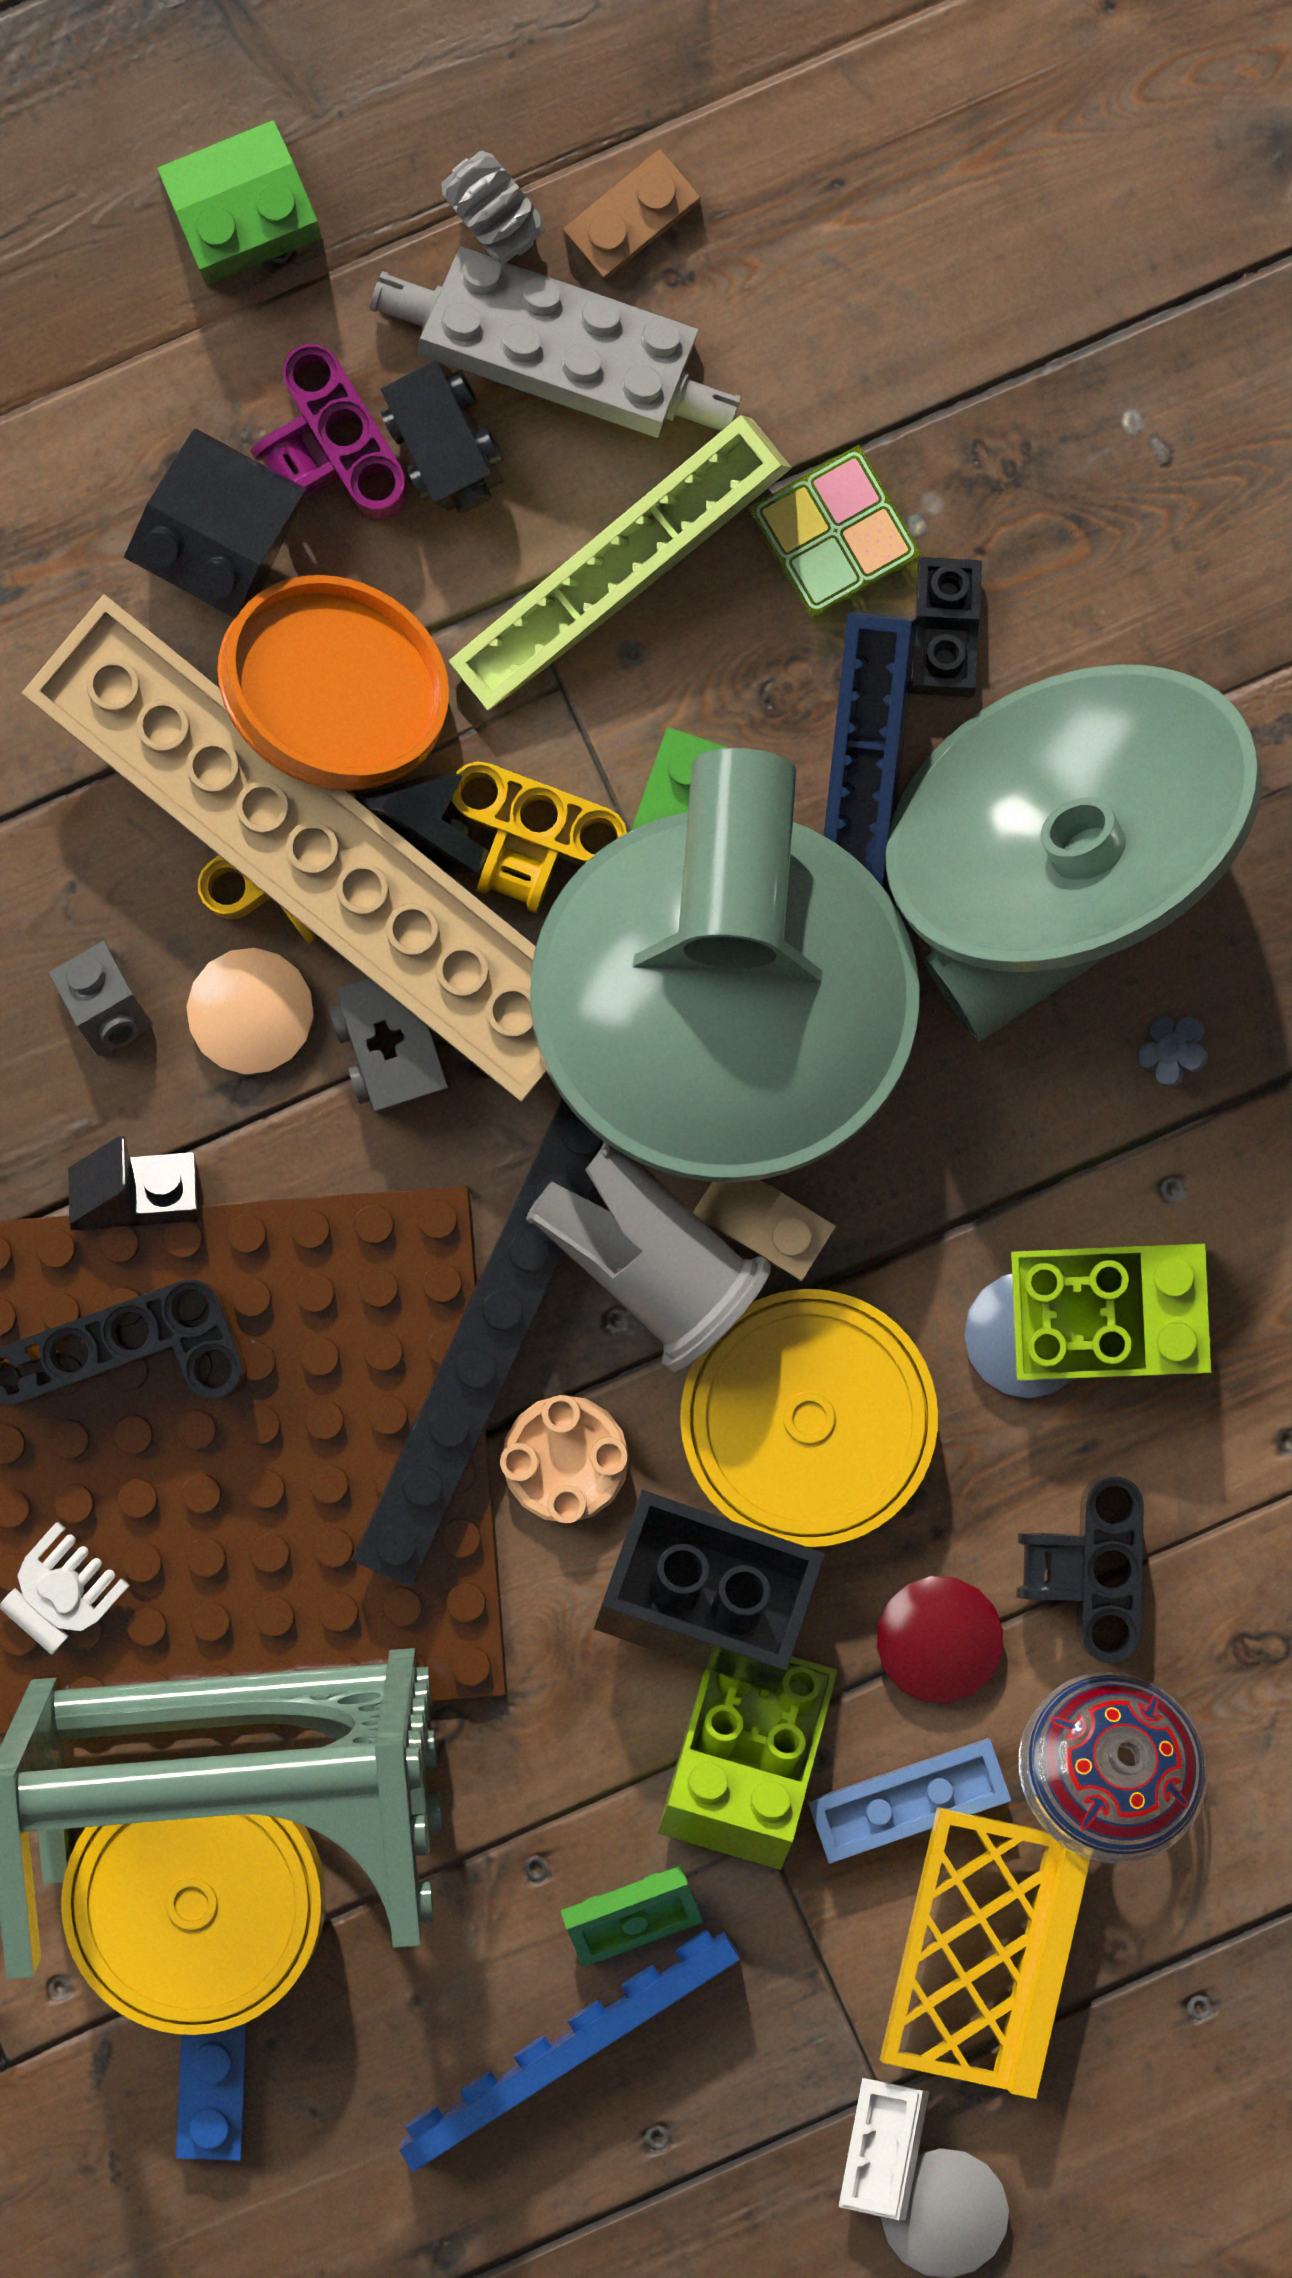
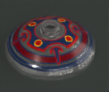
(1084, 1789)

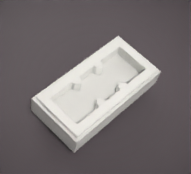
(883, 2149)

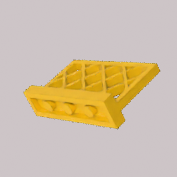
(1039, 1969)

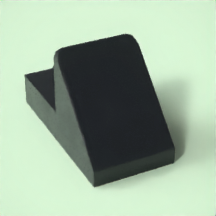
(417, 815)
(130, 1191)

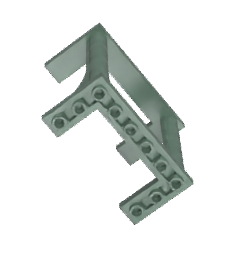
(358, 1791)

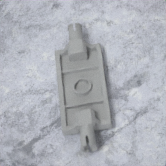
(557, 343)

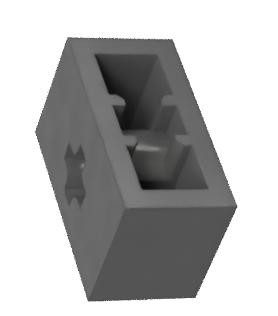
(395, 1081)

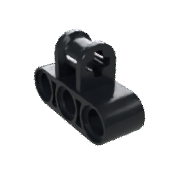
(1072, 1564)

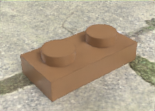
(631, 215)

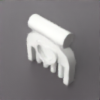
(56, 1597)

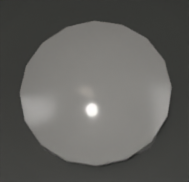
(952, 2215)

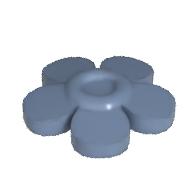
(1174, 1049)

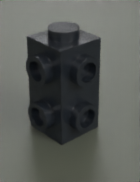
(449, 451)

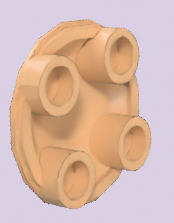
(250, 1011)
(565, 1459)

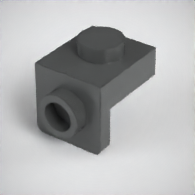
(100, 999)

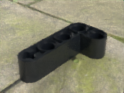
(108, 1354)

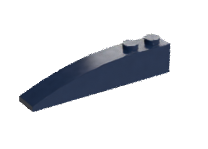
(870, 736)

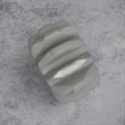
(493, 206)

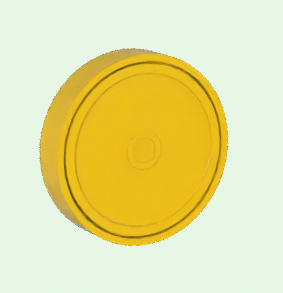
(810, 1418)
(193, 1917)

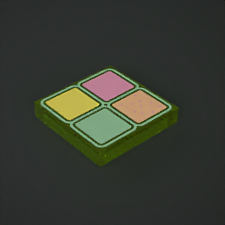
(834, 532)

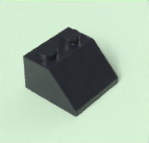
(215, 523)

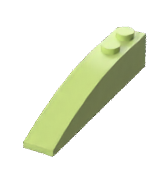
(622, 561)

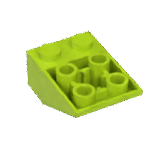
(1111, 1312)
(748, 1763)

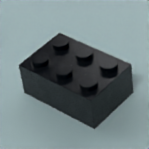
(709, 1591)

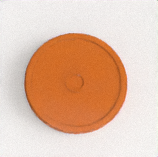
(333, 682)

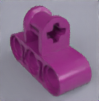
(312, 451)

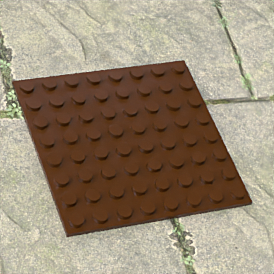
(252, 1502)

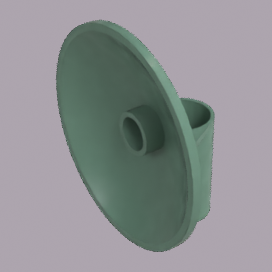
(1068, 830)
(725, 984)

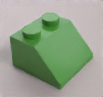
(240, 202)

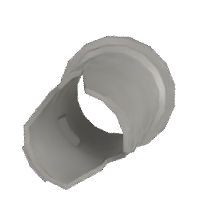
(652, 1255)

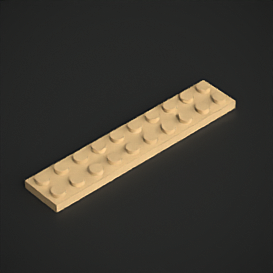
(298, 841)

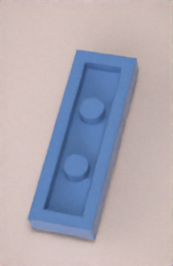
(907, 1800)

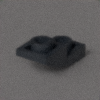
(946, 626)

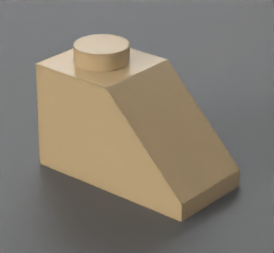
(766, 1223)

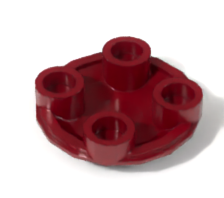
(939, 1639)

